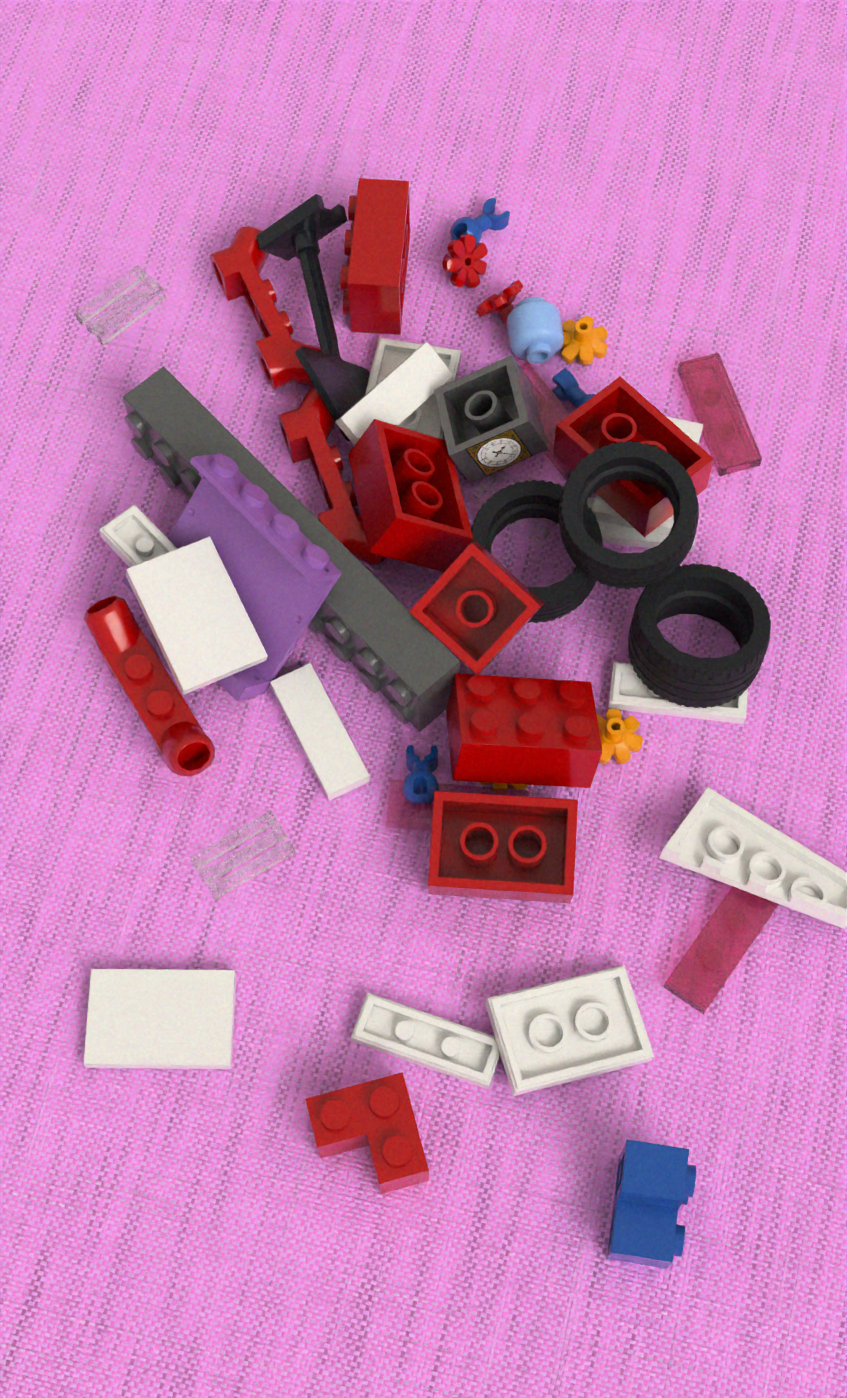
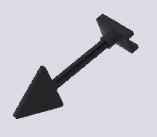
(298, 235)

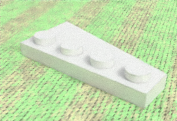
(757, 858)

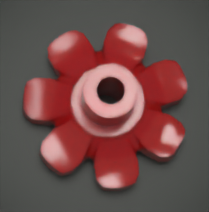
(465, 261)
(500, 303)

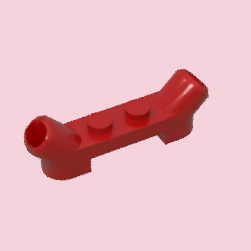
(238, 275)
(305, 437)
(149, 687)

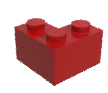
(376, 1117)

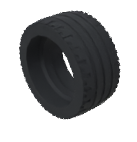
(638, 463)
(537, 500)
(714, 595)

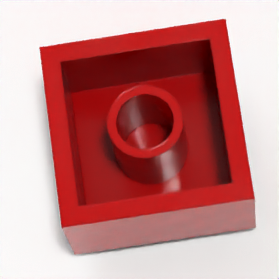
(476, 607)

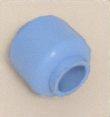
(535, 330)

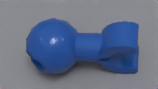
(481, 223)
(569, 389)
(420, 783)

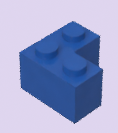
(647, 1197)

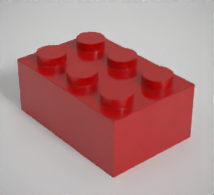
(376, 256)
(624, 415)
(409, 496)
(522, 731)
(503, 847)

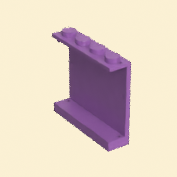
(267, 557)

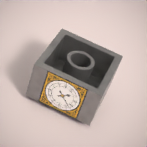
(490, 419)

